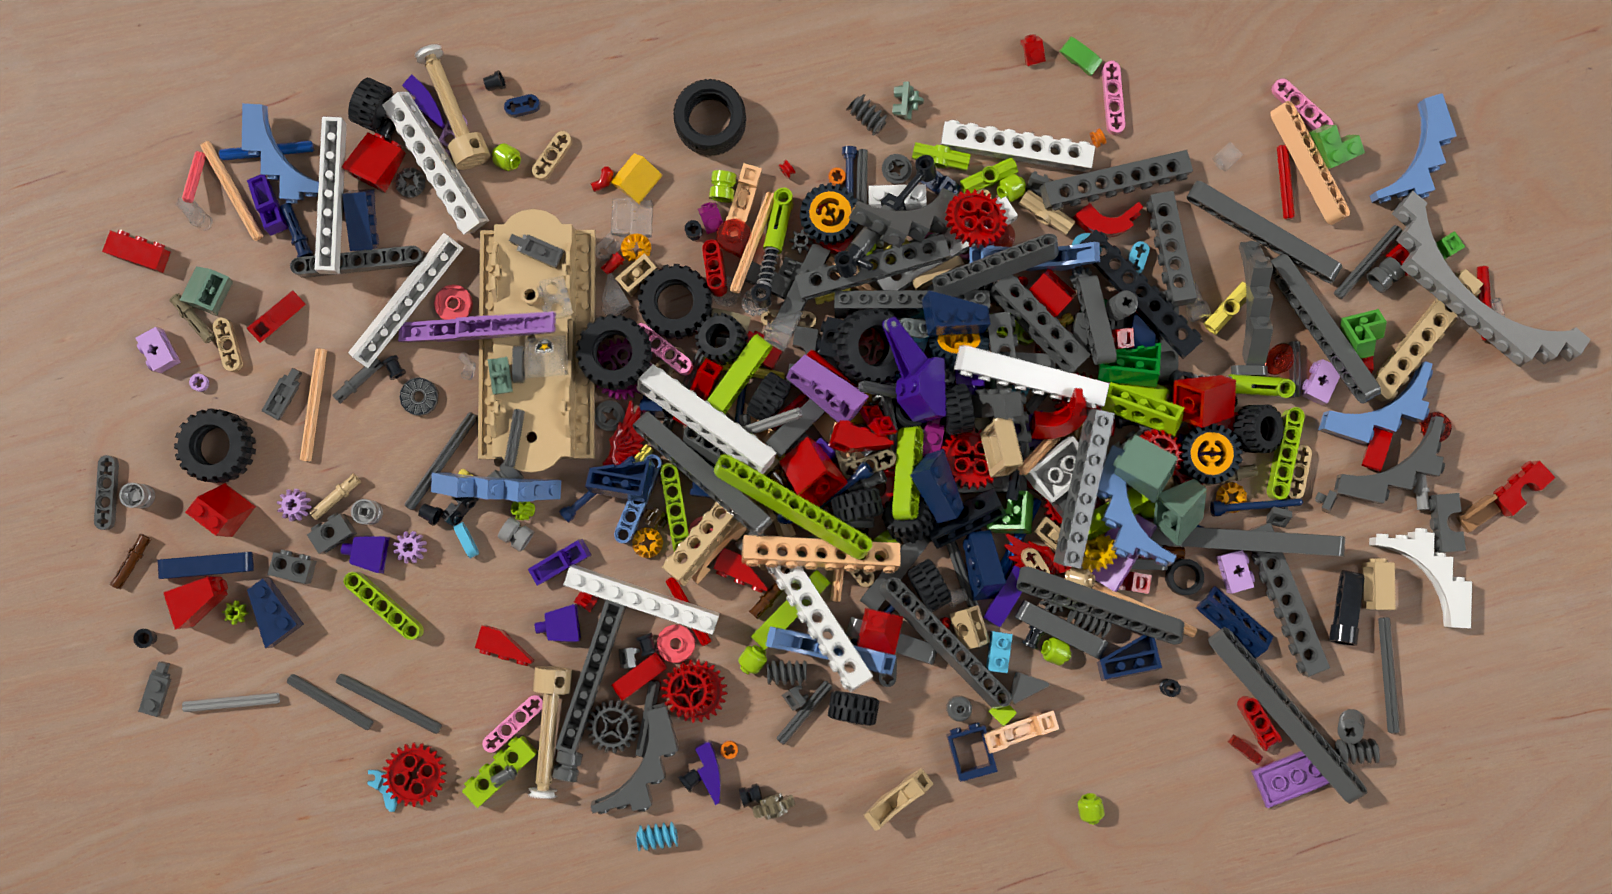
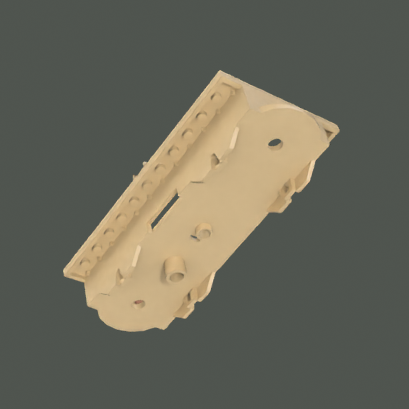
(504, 287)

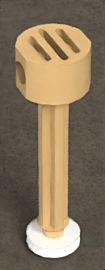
(467, 148)
(551, 682)

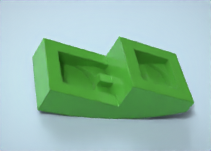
(1081, 55)
(1450, 245)

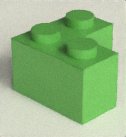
(1336, 149)
(1363, 331)
(1018, 516)

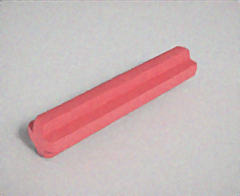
(193, 177)

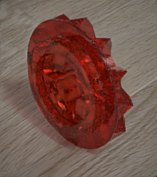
(1448, 427)

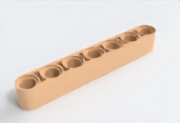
(1310, 163)

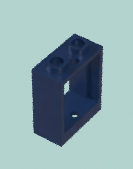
(977, 771)

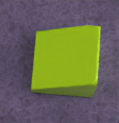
(1003, 714)

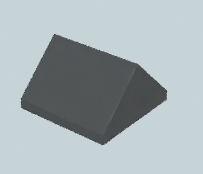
(1025, 686)

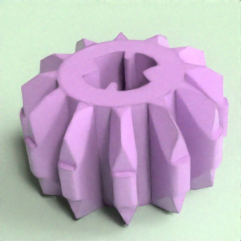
(294, 512)
(417, 547)

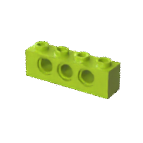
(1143, 408)
(473, 788)

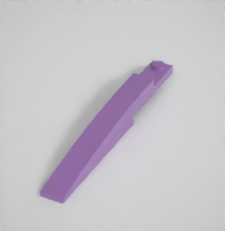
(478, 327)

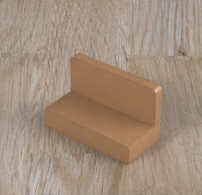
(1478, 513)

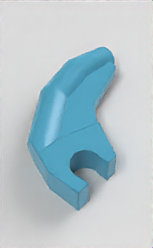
(378, 785)

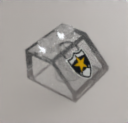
(545, 356)

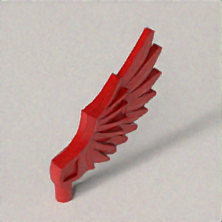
(625, 439)
(1044, 551)

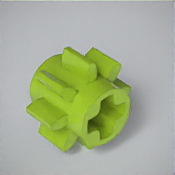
(523, 510)
(235, 618)

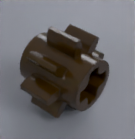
(778, 476)
(655, 518)

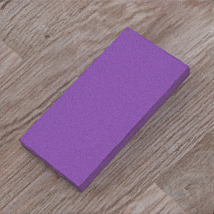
(1116, 573)
(1287, 779)

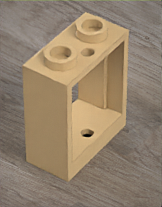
(1001, 447)
(1378, 584)

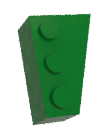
(1133, 367)

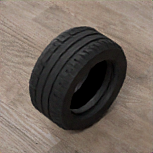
(709, 90)

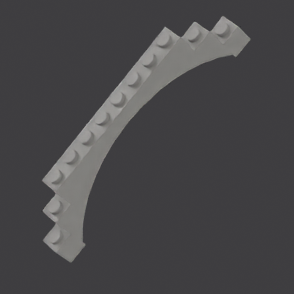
(1433, 273)

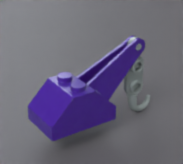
(922, 379)

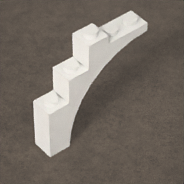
(1453, 592)

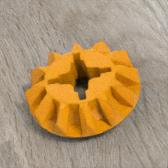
(630, 241)
(1231, 488)
(655, 547)

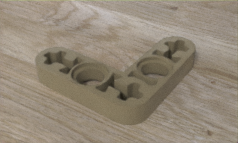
(853, 461)

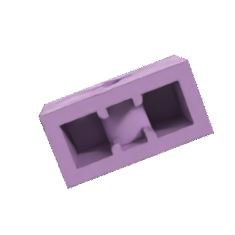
(166, 355)
(1329, 377)
(1228, 563)

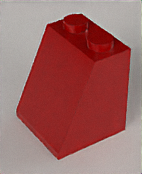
(375, 161)
(1052, 293)
(1205, 399)
(812, 472)
(221, 510)
(194, 600)

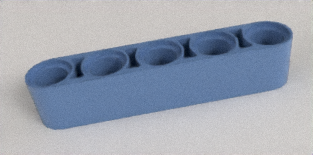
(637, 509)

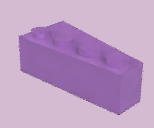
(827, 389)

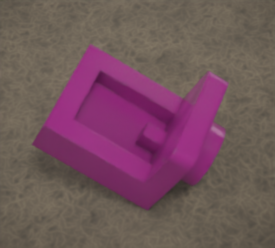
(710, 217)

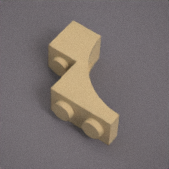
(899, 797)

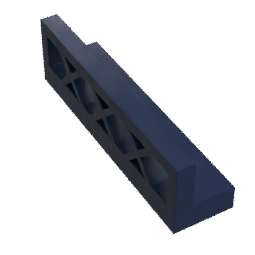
(1221, 616)

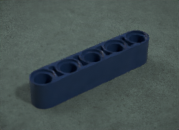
(205, 565)

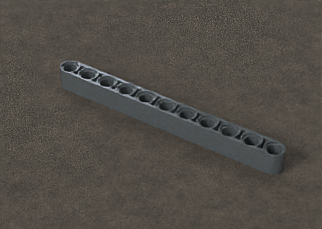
(1259, 541)
(1287, 715)

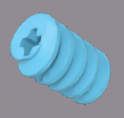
(657, 836)

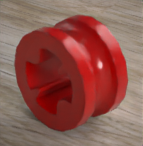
(786, 169)

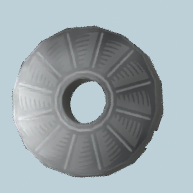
(408, 392)

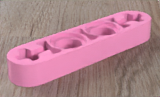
(1113, 97)
(1304, 104)
(666, 346)
(513, 723)

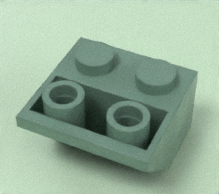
(206, 290)

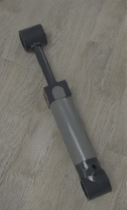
(847, 260)

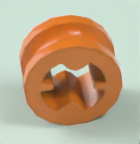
(1098, 138)
(842, 175)
(727, 744)

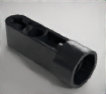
(1347, 609)

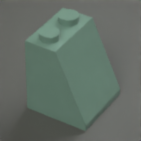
(1145, 467)
(1180, 510)

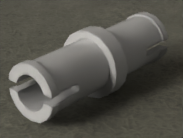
(1421, 492)

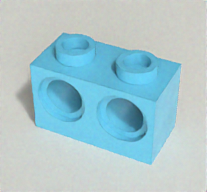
(999, 651)

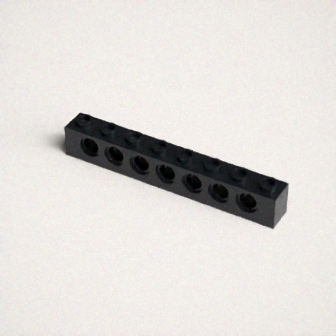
(1154, 318)

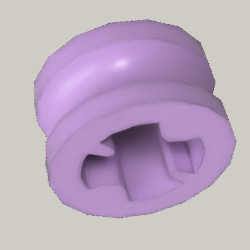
(204, 385)

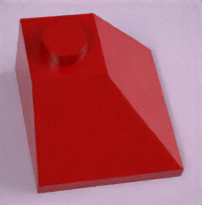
(880, 631)

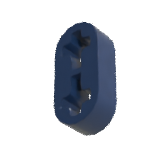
(521, 101)

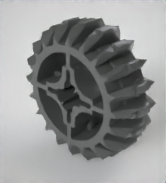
(606, 719)

